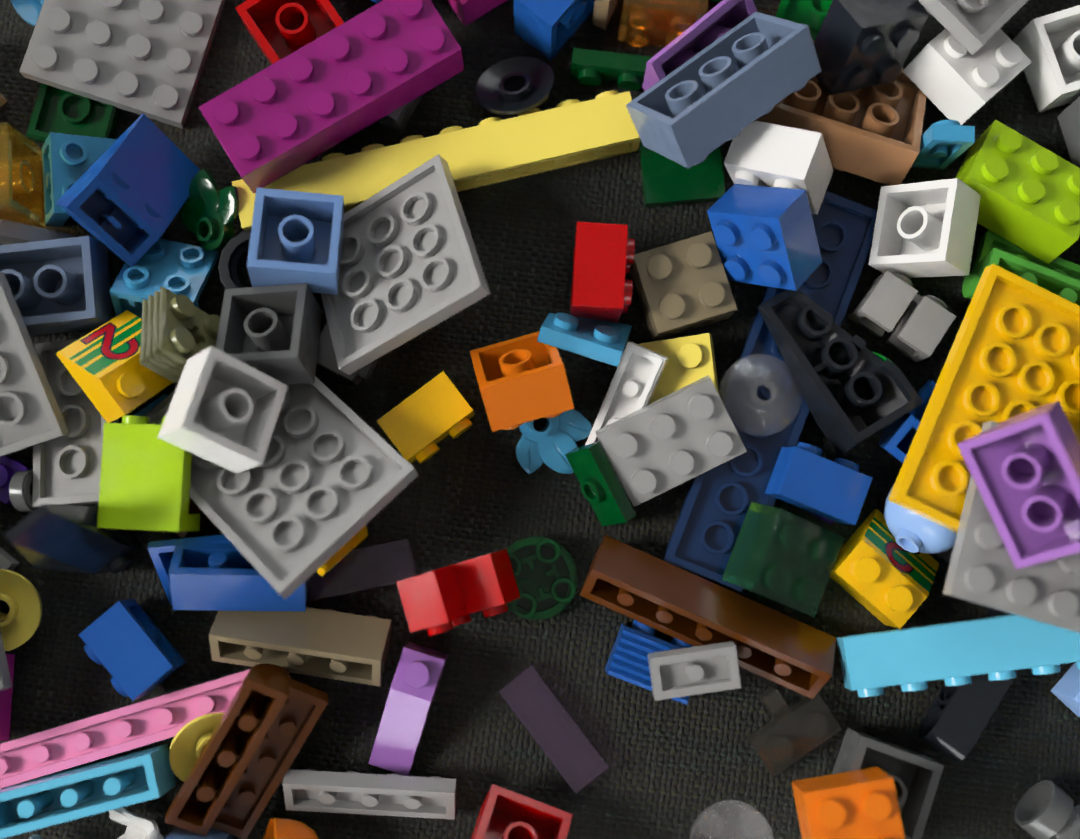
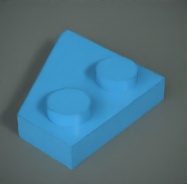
(586, 337)

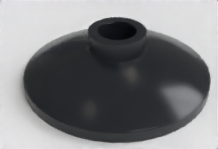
(515, 85)

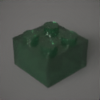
(783, 558)

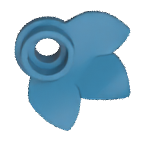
(551, 442)

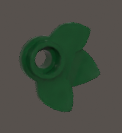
(210, 211)

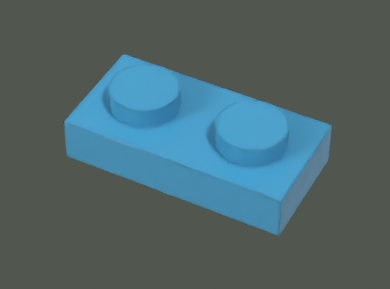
(943, 144)

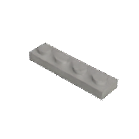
(370, 794)

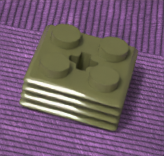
(174, 332)

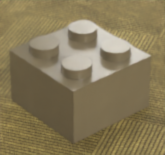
(682, 286)

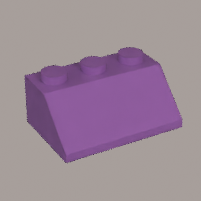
(696, 38)
(1030, 483)

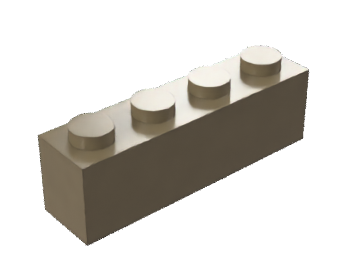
(306, 643)

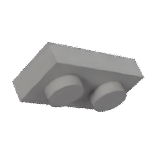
(694, 670)

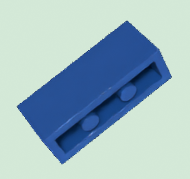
(224, 580)

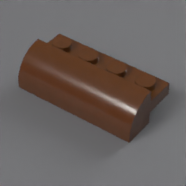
(248, 753)

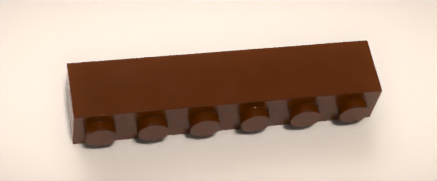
(709, 614)

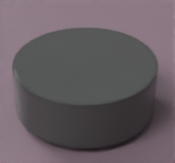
(21, 491)

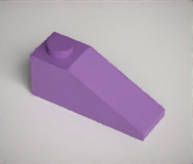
(407, 708)

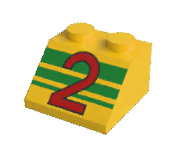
(110, 367)
(883, 574)

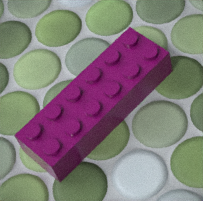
(333, 88)

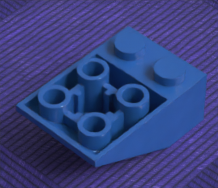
(131, 191)

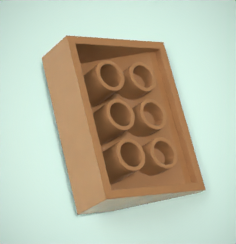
(864, 130)

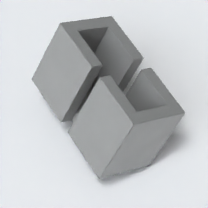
(920, 326)

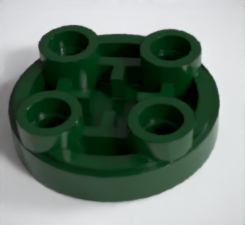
(543, 577)

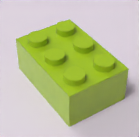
(1024, 191)

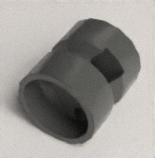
(1048, 812)

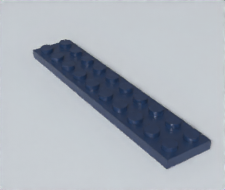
(723, 495)

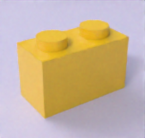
(427, 418)

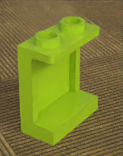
(143, 479)

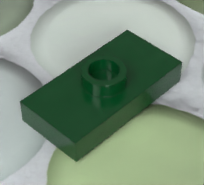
(600, 484)

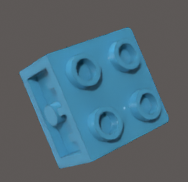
(63, 163)
(168, 265)

